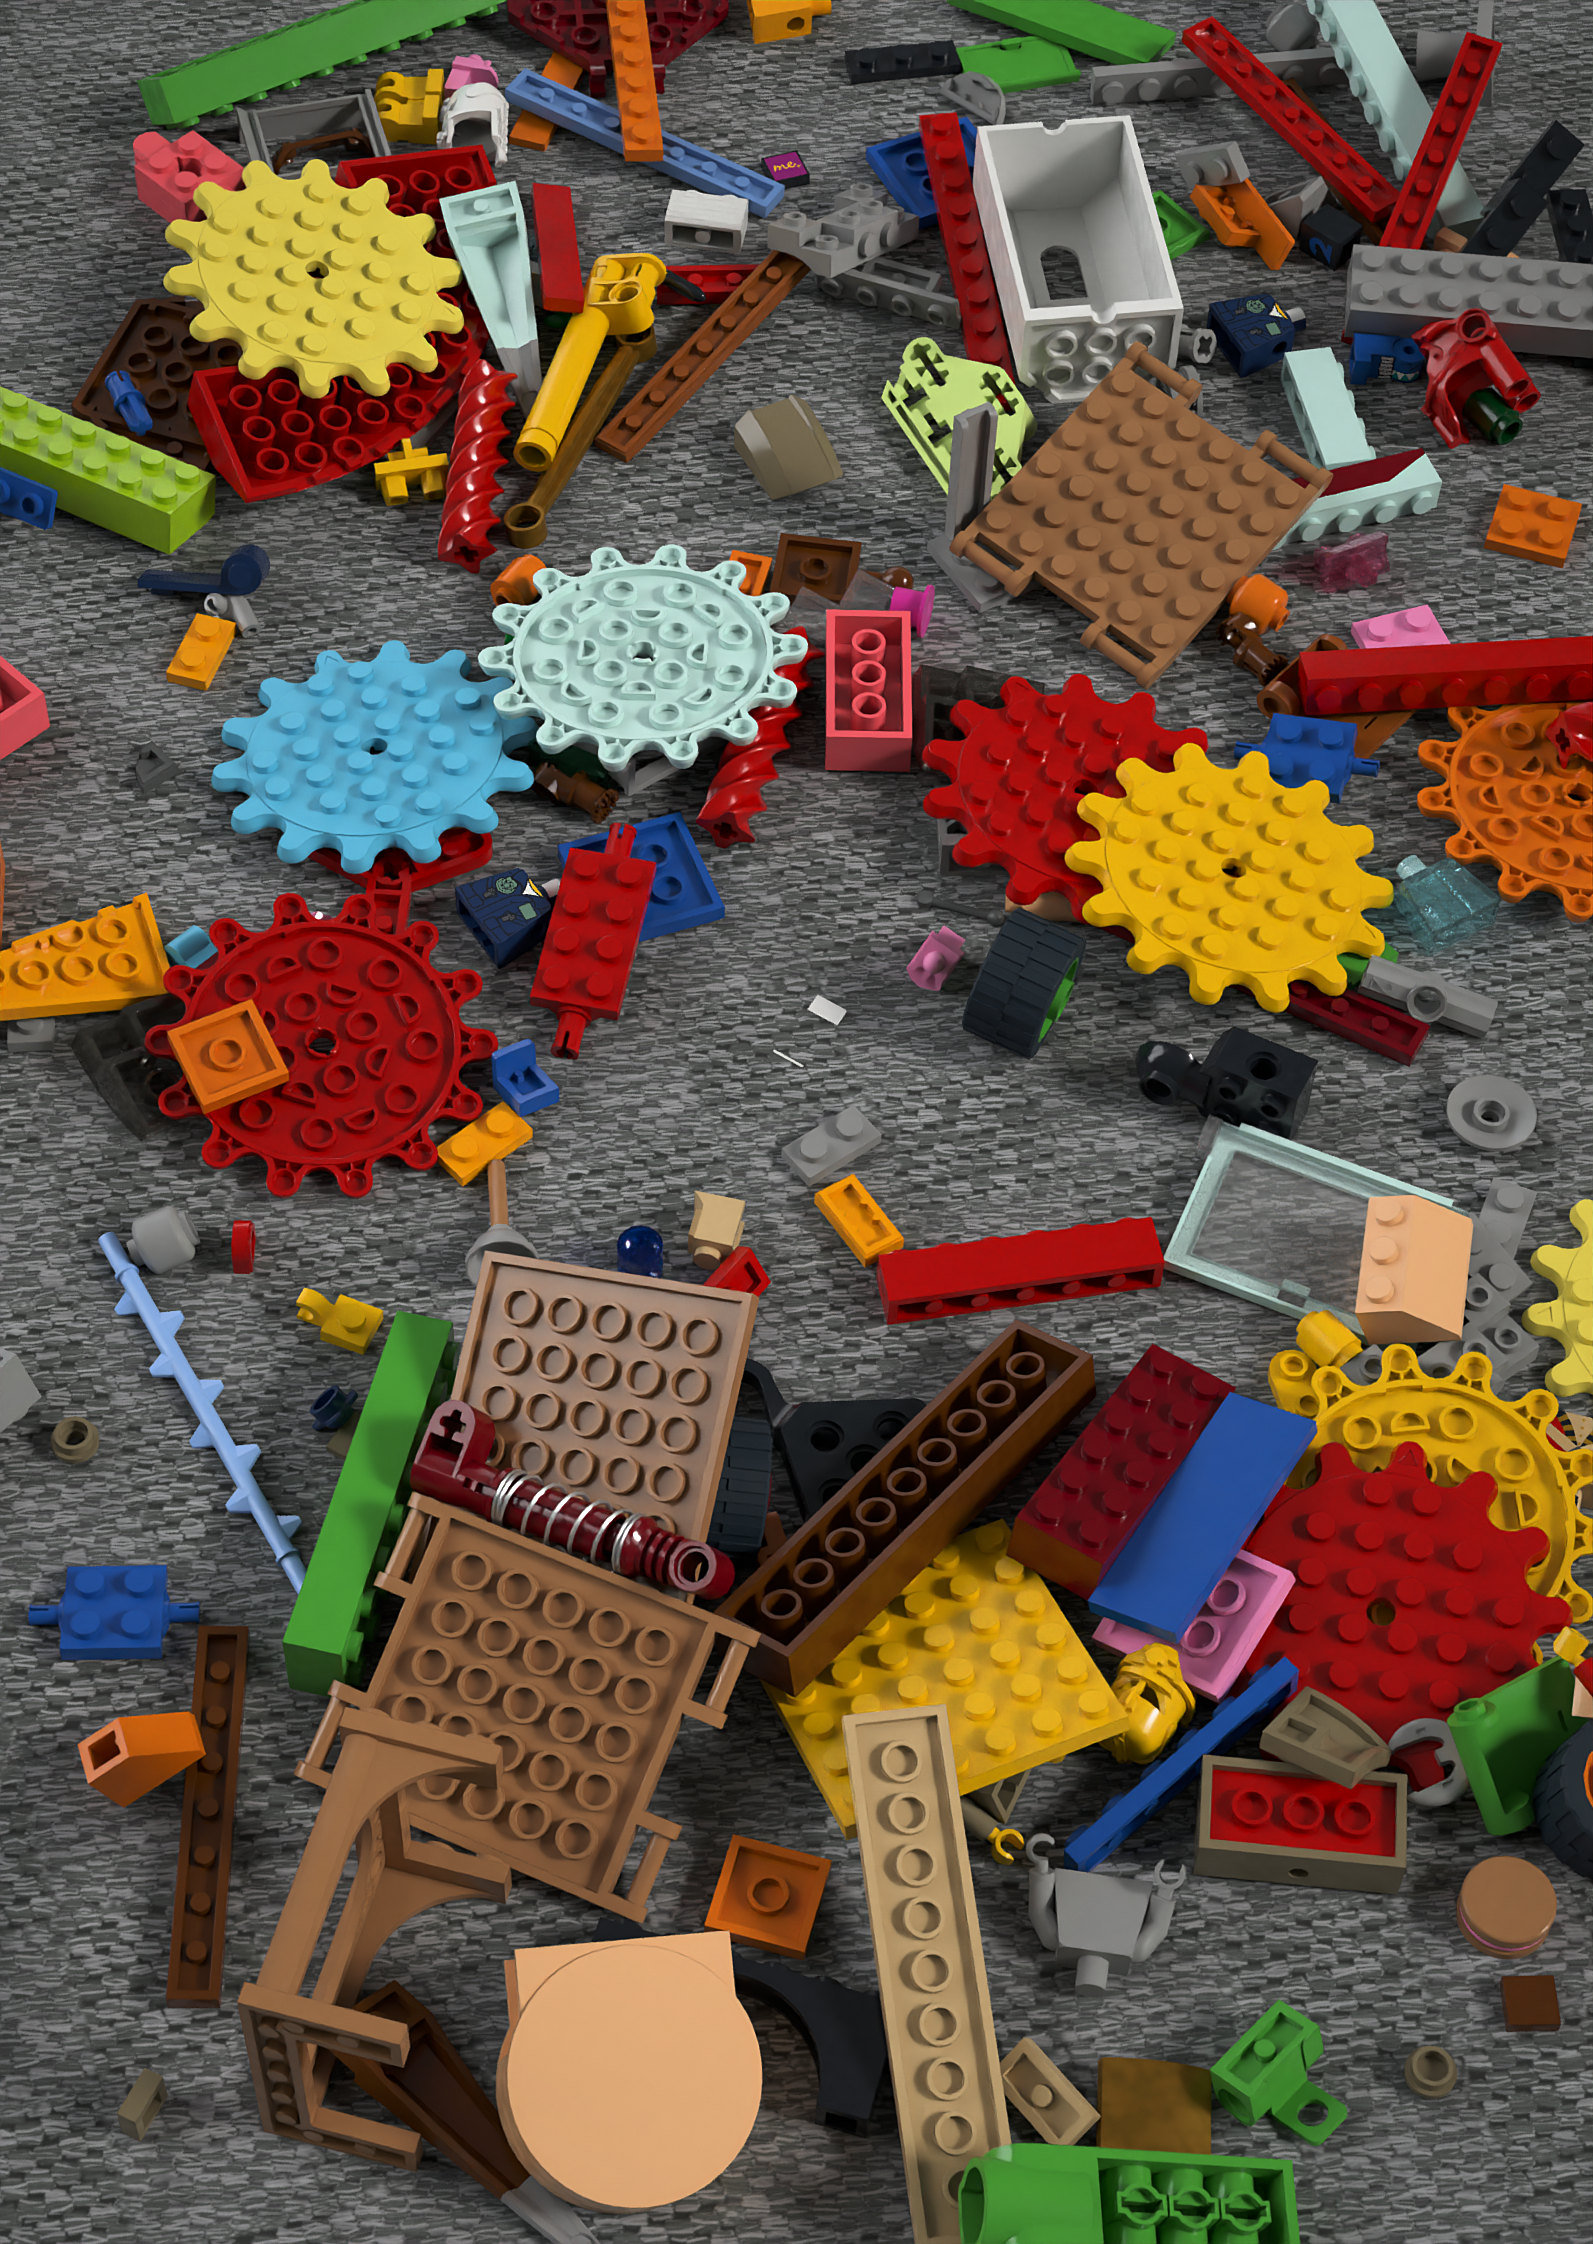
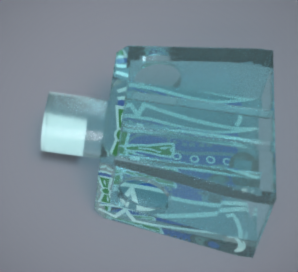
(1443, 903)

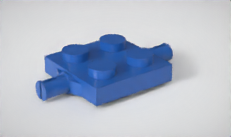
(1311, 750)
(114, 1612)

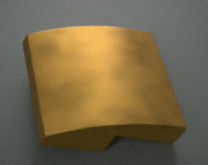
(1153, 2106)

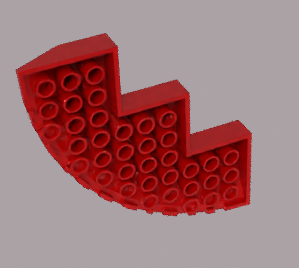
(280, 441)

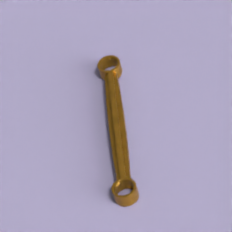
(578, 440)

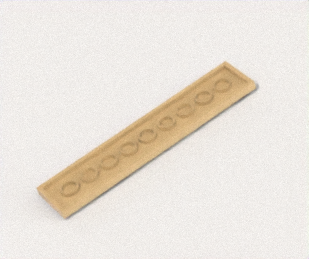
(926, 1956)

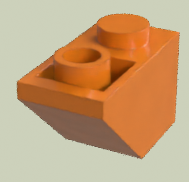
(139, 1753)

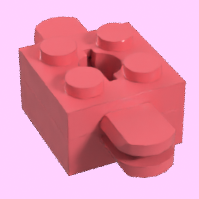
(173, 171)

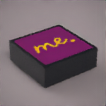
(786, 169)

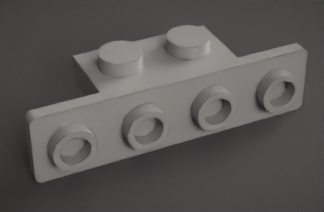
(896, 288)

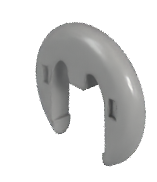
(1439, 1731)

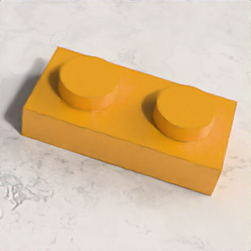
(201, 652)
(483, 1140)

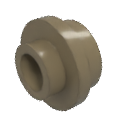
(74, 1428)

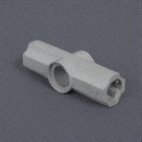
(1454, 1008)

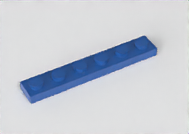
(1167, 1779)

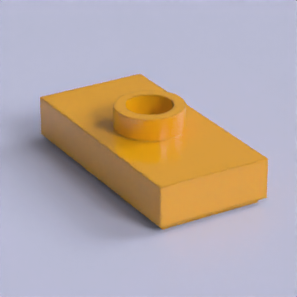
(858, 1220)

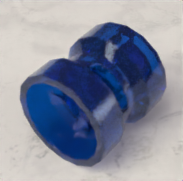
(640, 1252)

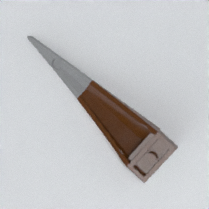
(452, 2113)

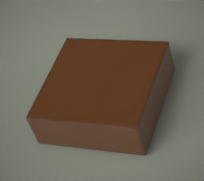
(1530, 2003)

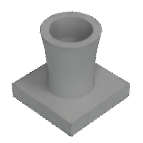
(1439, 50)

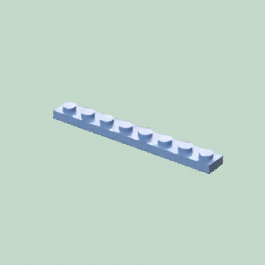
(680, 157)

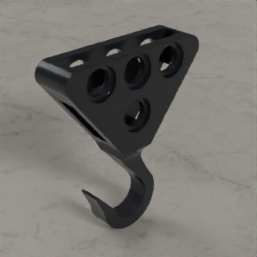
(848, 1427)

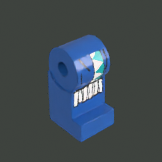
(1384, 358)

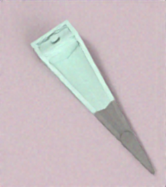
(493, 250)

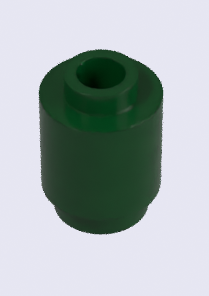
(1492, 416)

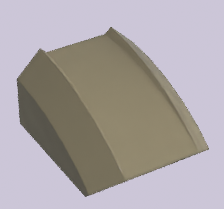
(786, 447)

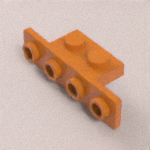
(1244, 220)

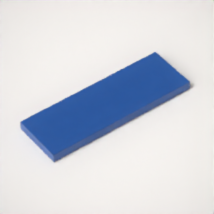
(1202, 1517)

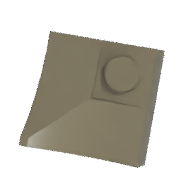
(1325, 1739)

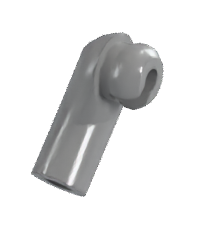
(234, 609)

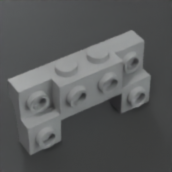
(848, 237)
(1485, 1330)

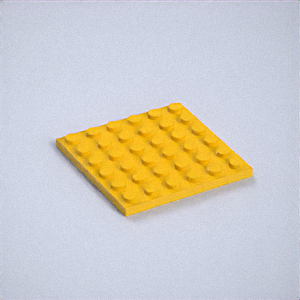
(969, 1637)

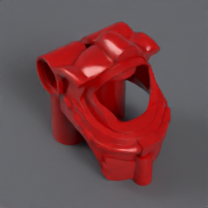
(1467, 357)

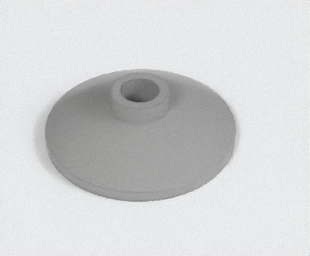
(1495, 1099)

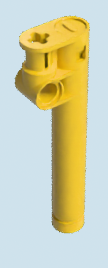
(614, 304)

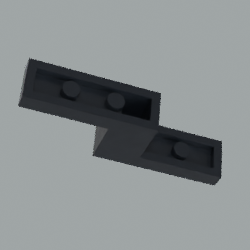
(1521, 195)
(1573, 233)

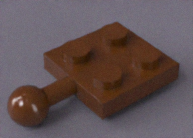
(824, 567)

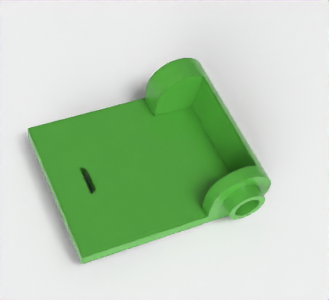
(1510, 1736)

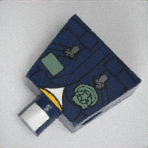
(1254, 331)
(507, 913)

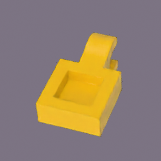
(345, 1324)

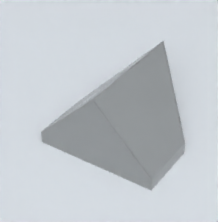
(1298, 201)

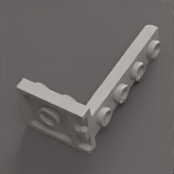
(967, 497)

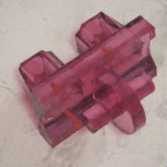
(1354, 562)

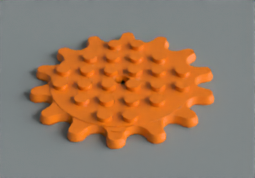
(1515, 802)

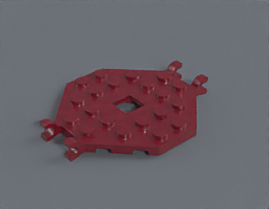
(582, 33)

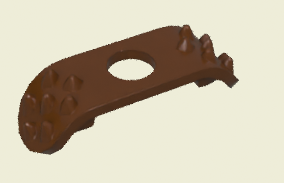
(350, 139)

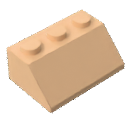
(1413, 1271)

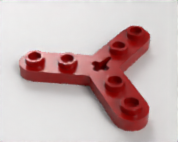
(459, 854)

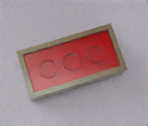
(1299, 1827)

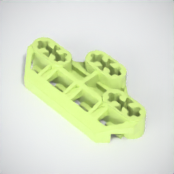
(965, 387)

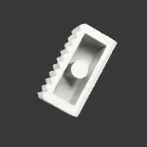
(706, 221)

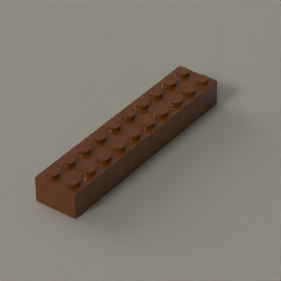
(907, 1505)

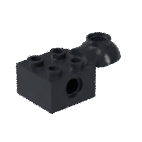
(1239, 1081)

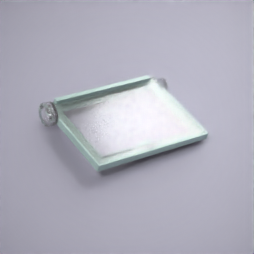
(1280, 1222)

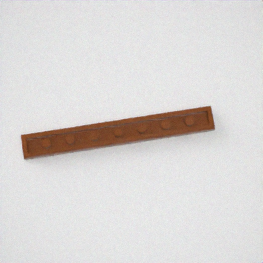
(701, 355)

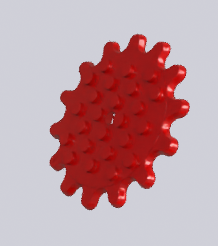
(1021, 773)
(390, 1030)
(1432, 1559)

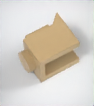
(714, 1229)

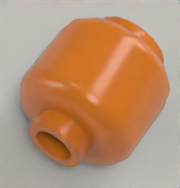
(1260, 601)

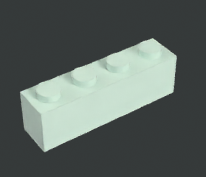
(1324, 409)

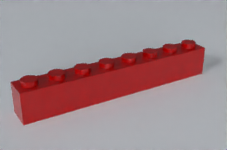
(1446, 675)

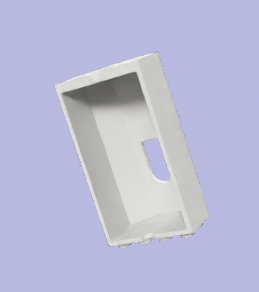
(1084, 195)

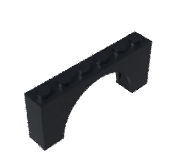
(836, 2023)

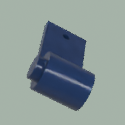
(239, 575)

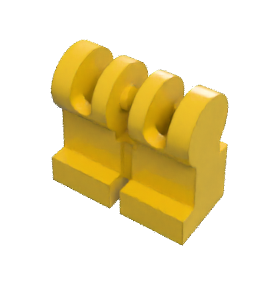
(410, 106)

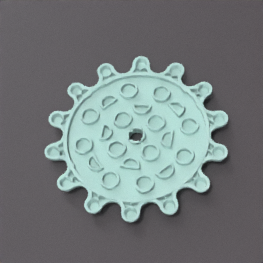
(705, 643)

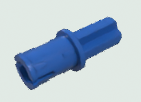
(129, 402)

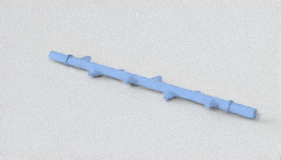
(201, 1395)

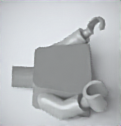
(1097, 1919)

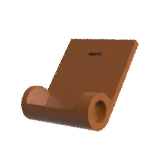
(1283, 698)

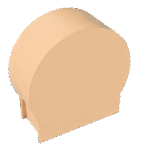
(627, 2068)

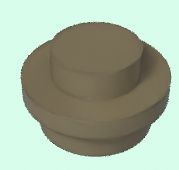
(1430, 2072)

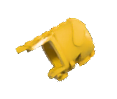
(1155, 1700)

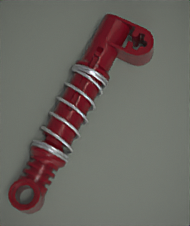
(516, 1502)

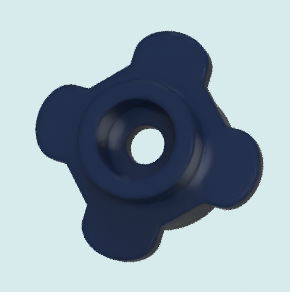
(333, 1408)

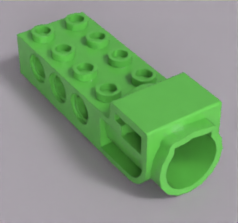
(1125, 2197)

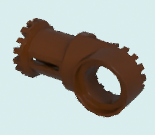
(1250, 651)
(574, 791)

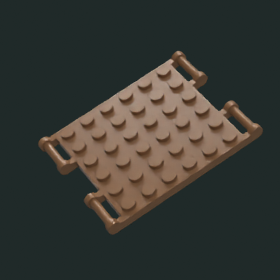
(1141, 515)
(564, 1673)

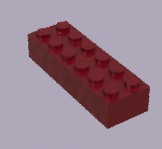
(1115, 1471)

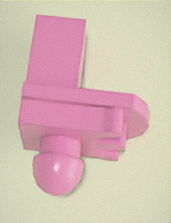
(469, 71)
(936, 959)

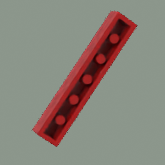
(1019, 1270)

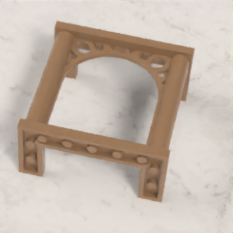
(394, 1881)

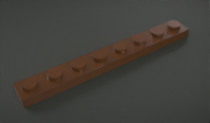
(208, 1821)

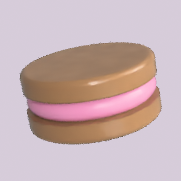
(1506, 1907)

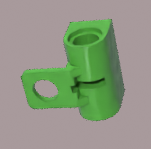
(1269, 2074)

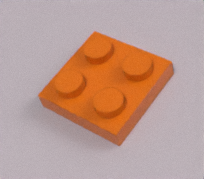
(1533, 526)
(228, 1056)
(768, 1896)

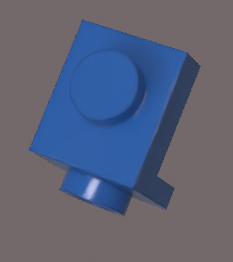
(521, 1080)

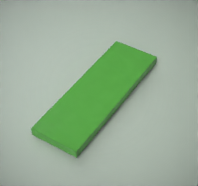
(1080, 26)

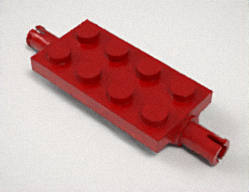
(592, 937)

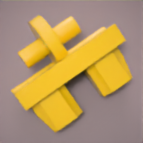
(411, 468)

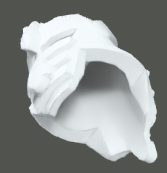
(477, 117)

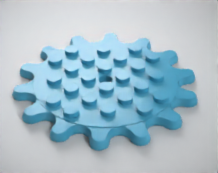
(322, 787)

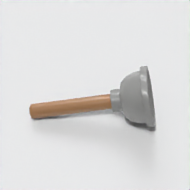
(500, 1235)

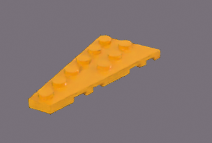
(85, 965)

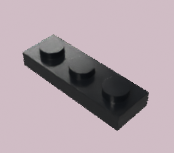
(902, 62)

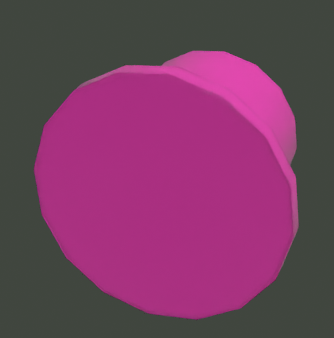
(918, 603)

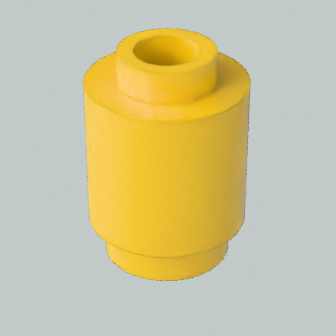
(1327, 1339)

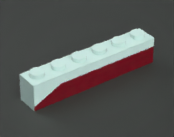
(1369, 494)

